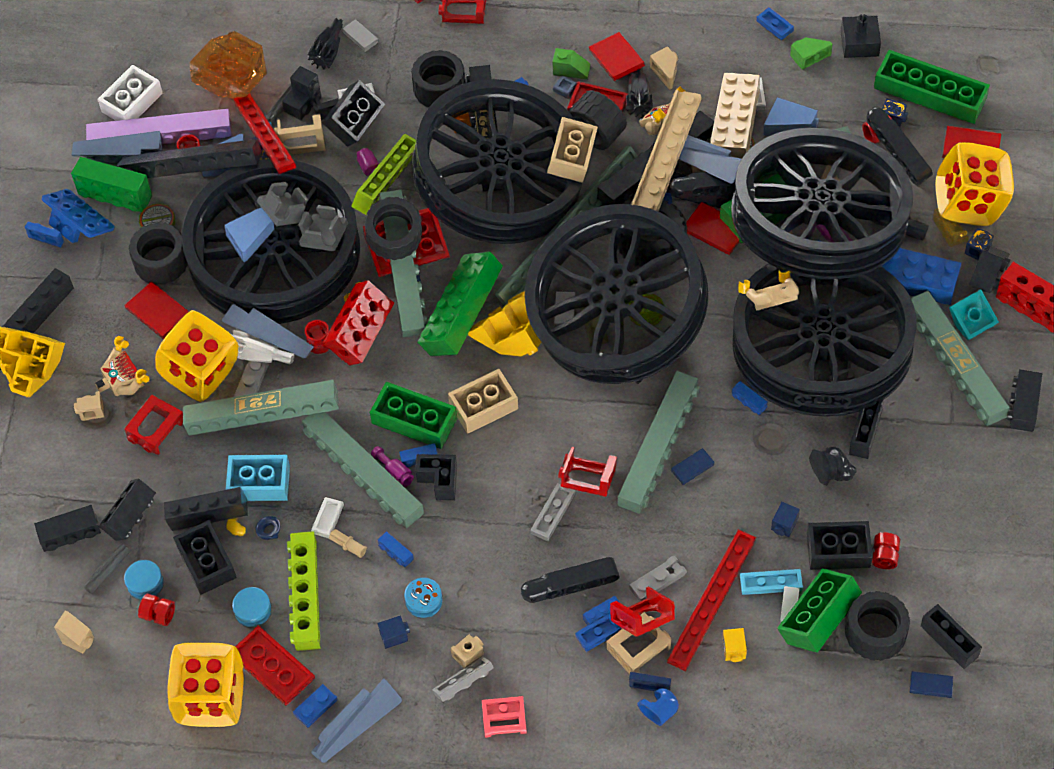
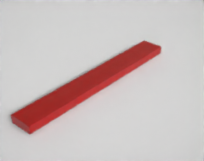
(265, 134)
(711, 600)

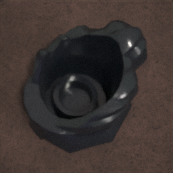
(831, 465)

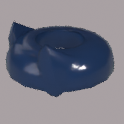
(263, 523)

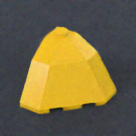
(507, 329)
(28, 359)

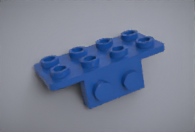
(74, 215)

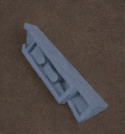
(113, 149)
(710, 158)
(266, 329)
(355, 719)

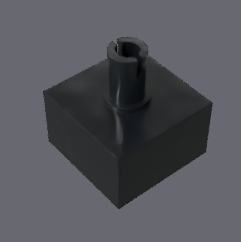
(860, 36)

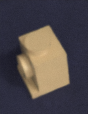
(89, 407)
(467, 656)

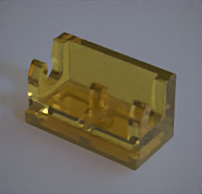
(950, 230)

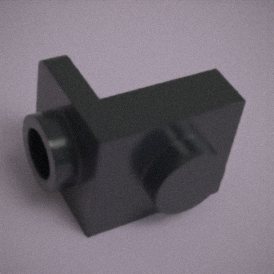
(323, 108)

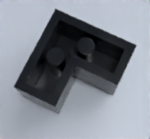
(303, 93)
(989, 266)
(441, 471)

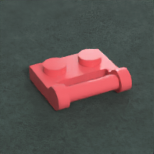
(501, 710)

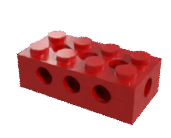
(1029, 291)
(358, 323)

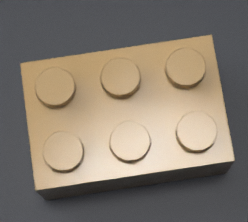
(572, 149)
(483, 401)

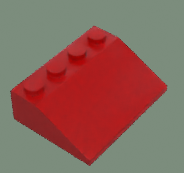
(429, 249)

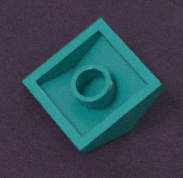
(973, 315)

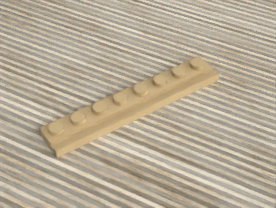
(667, 150)

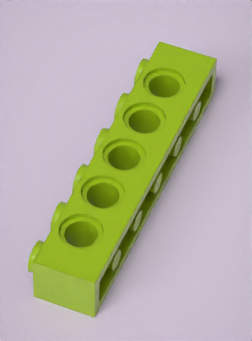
(385, 174)
(308, 638)

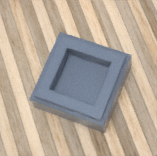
(564, 87)

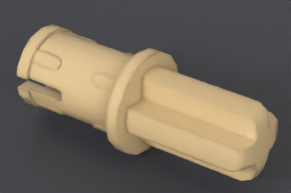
(347, 543)

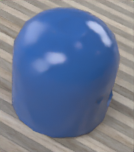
(662, 709)

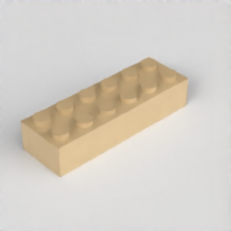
(736, 113)

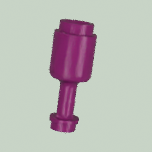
(367, 161)
(394, 467)

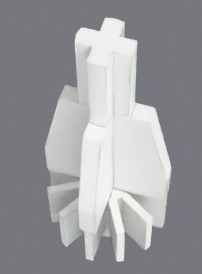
(258, 350)

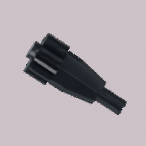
(326, 45)
(639, 98)

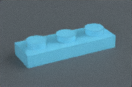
(770, 581)

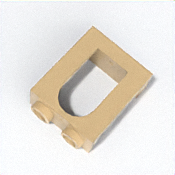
(303, 131)
(633, 664)

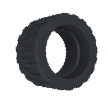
(433, 64)
(602, 112)
(393, 207)
(156, 236)
(883, 604)

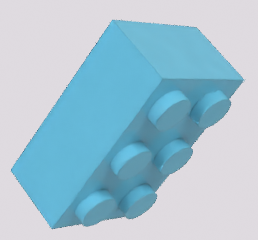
(259, 476)

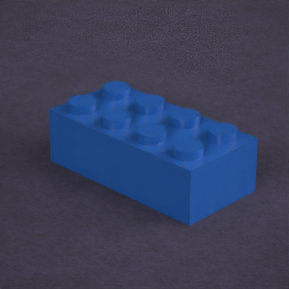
(925, 273)

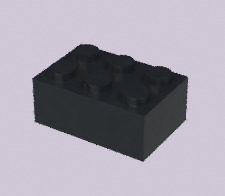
(353, 113)
(839, 545)
(204, 557)

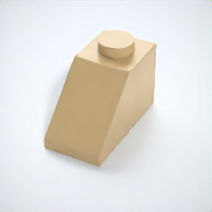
(665, 65)
(73, 632)

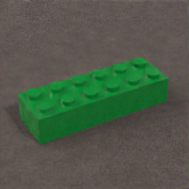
(931, 86)
(460, 304)

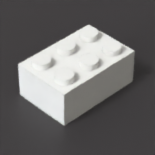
(130, 95)

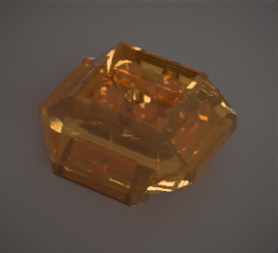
(229, 66)

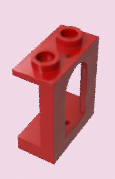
(457, 18)
(152, 442)
(574, 463)
(630, 618)

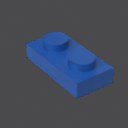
(775, 23)
(44, 234)
(597, 632)
(315, 706)

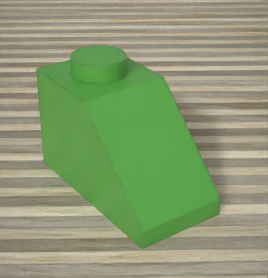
(810, 51)
(570, 64)

